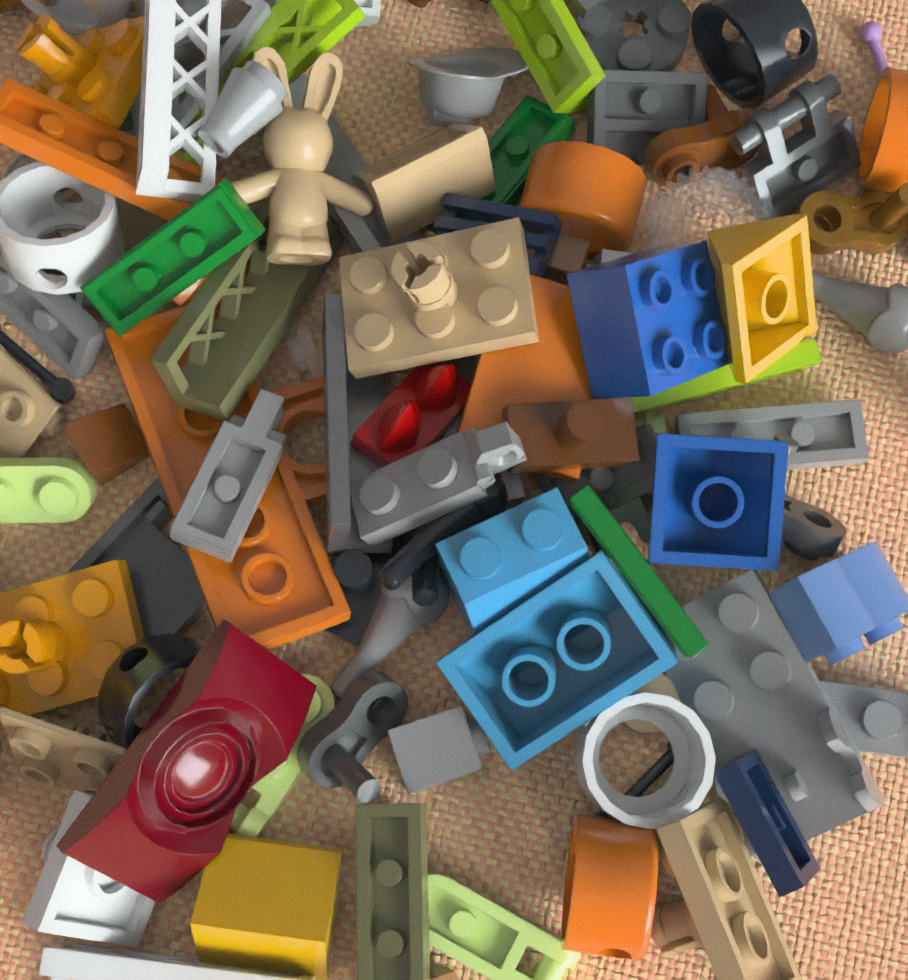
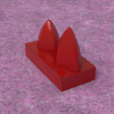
(413, 414)

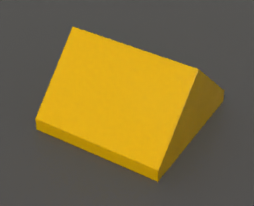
(763, 290)
(269, 906)

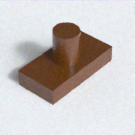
(574, 434)

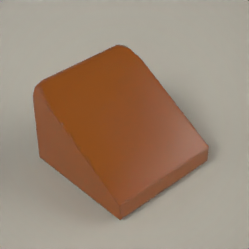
(107, 442)

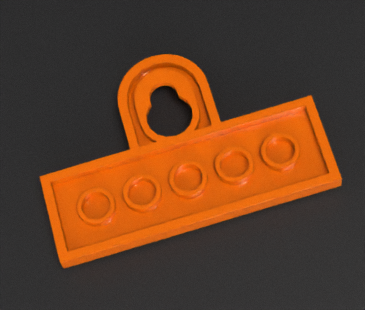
(281, 572)

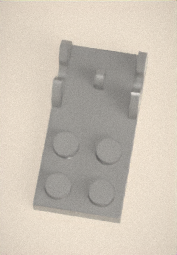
(765, 697)

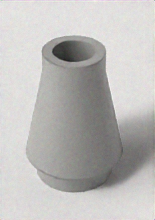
(243, 107)

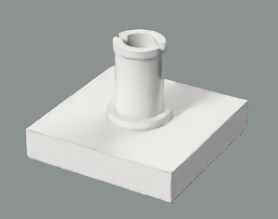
(80, 900)

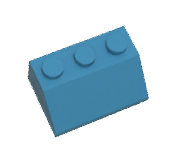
(558, 659)

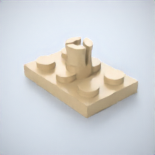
(437, 299)
(721, 900)

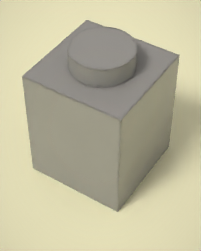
(438, 749)

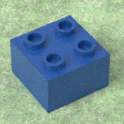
(649, 320)

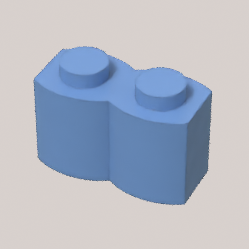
(840, 602)

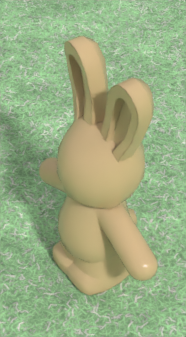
(298, 151)

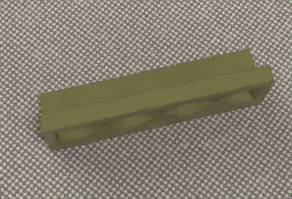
(250, 324)
(392, 892)

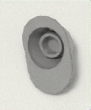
(464, 82)

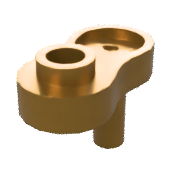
(858, 222)

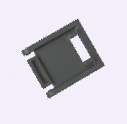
(158, 569)

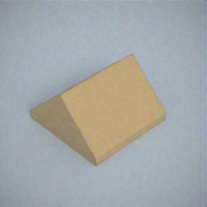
(414, 180)

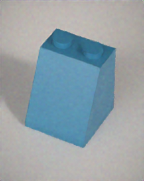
(510, 558)

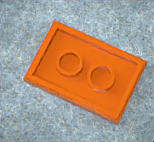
(534, 371)

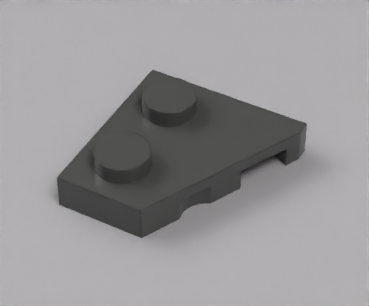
(637, 106)

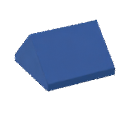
(717, 501)

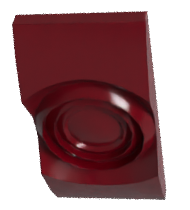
(192, 766)

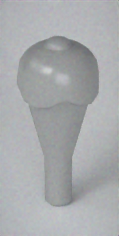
(871, 309)
(390, 625)

